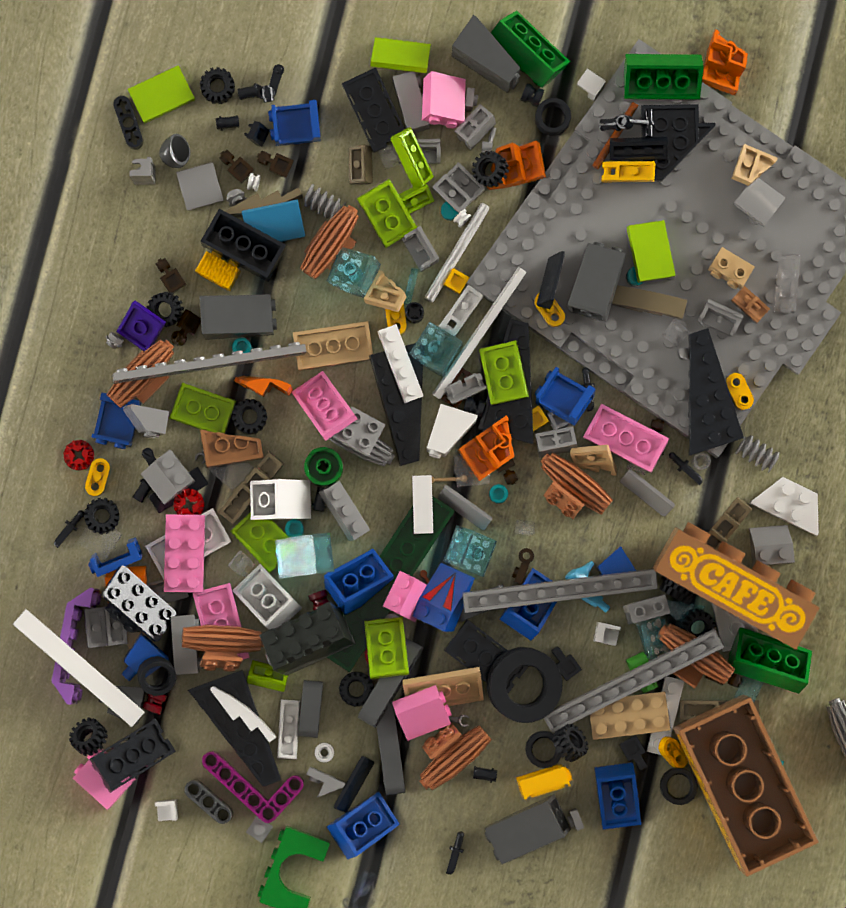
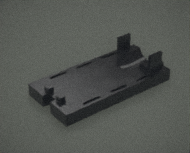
(373, 108)
(479, 652)
(132, 755)

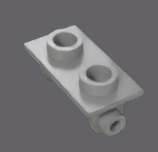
(459, 391)

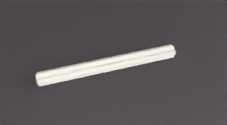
(457, 252)

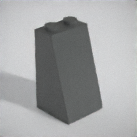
(485, 55)
(596, 281)
(237, 316)
(527, 829)

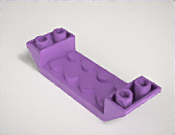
(90, 598)

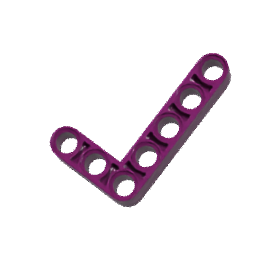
(250, 790)

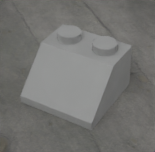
(147, 420)
(167, 477)
(771, 545)

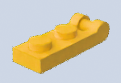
(628, 171)

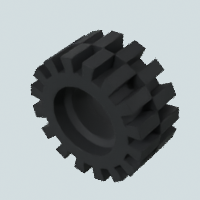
(217, 96)
(497, 175)
(172, 301)
(241, 408)
(96, 505)
(677, 591)
(697, 615)
(344, 688)
(94, 742)
(570, 742)

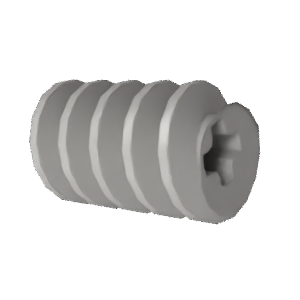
(324, 204)
(758, 453)

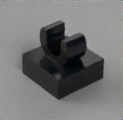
(257, 133)

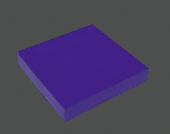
(141, 326)

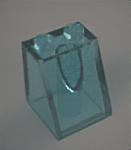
(304, 555)

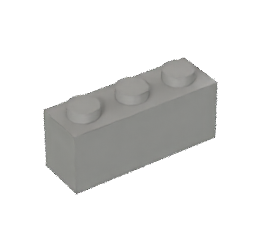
(410, 100)
(344, 511)
(185, 660)

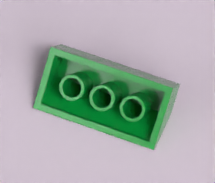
(529, 49)
(663, 76)
(770, 660)

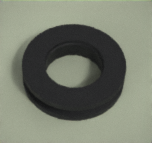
(550, 692)

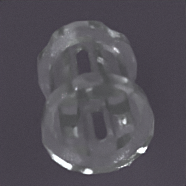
(706, 459)

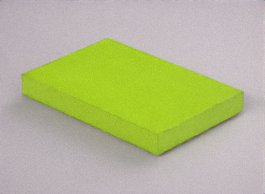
(400, 55)
(161, 94)
(387, 213)
(651, 251)
(503, 373)
(202, 409)
(259, 539)
(386, 647)

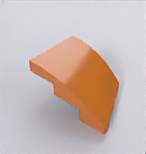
(723, 64)
(524, 164)
(263, 385)
(489, 449)

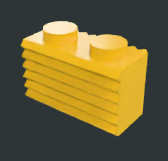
(218, 270)

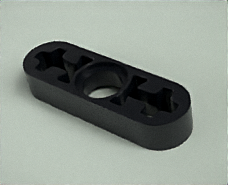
(128, 107)

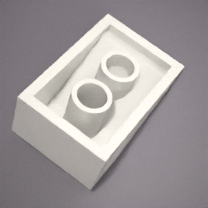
(266, 598)

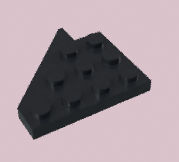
(682, 131)

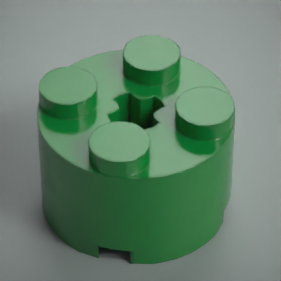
(313, 463)

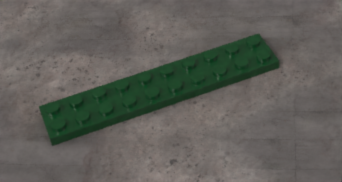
(403, 554)

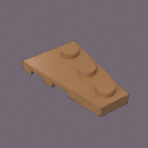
(229, 449)

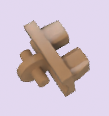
(750, 304)

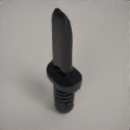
(585, 371)
(686, 468)
(68, 529)
(456, 850)

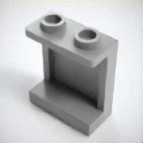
(646, 609)

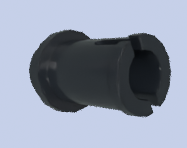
(227, 122)
(319, 504)
(485, 774)

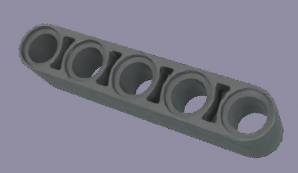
(386, 689)
(390, 753)

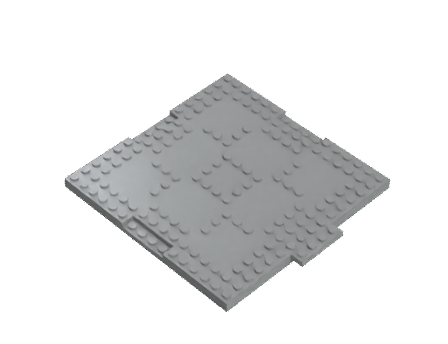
(700, 218)

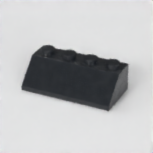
(243, 245)

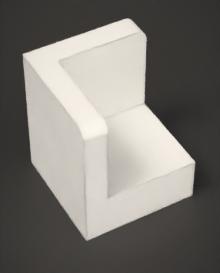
(591, 83)
(606, 633)
(167, 810)

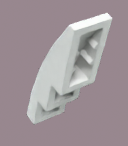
(236, 708)

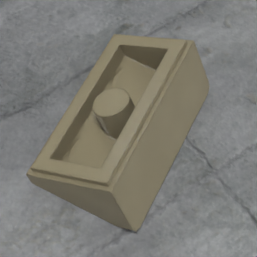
(360, 165)

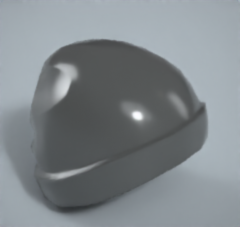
(175, 151)

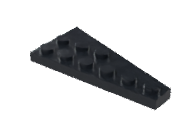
(710, 404)
(518, 411)
(402, 417)
(249, 745)

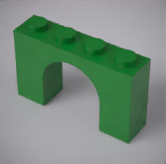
(292, 842)

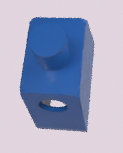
(616, 563)
(141, 650)

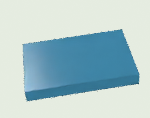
(277, 220)

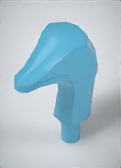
(584, 571)

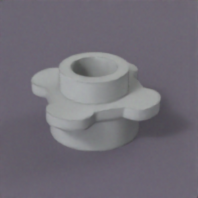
(235, 197)

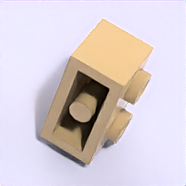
(730, 268)

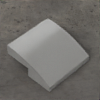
(199, 186)
(458, 188)
(759, 201)
(102, 629)

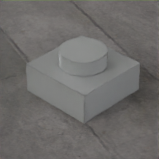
(471, 99)
(557, 422)
(575, 820)
(259, 829)

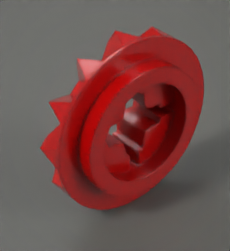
(79, 464)
(193, 496)

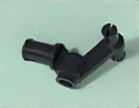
(265, 92)
(626, 122)
(144, 487)

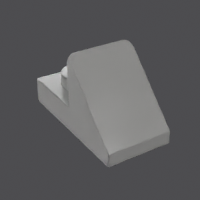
(330, 782)

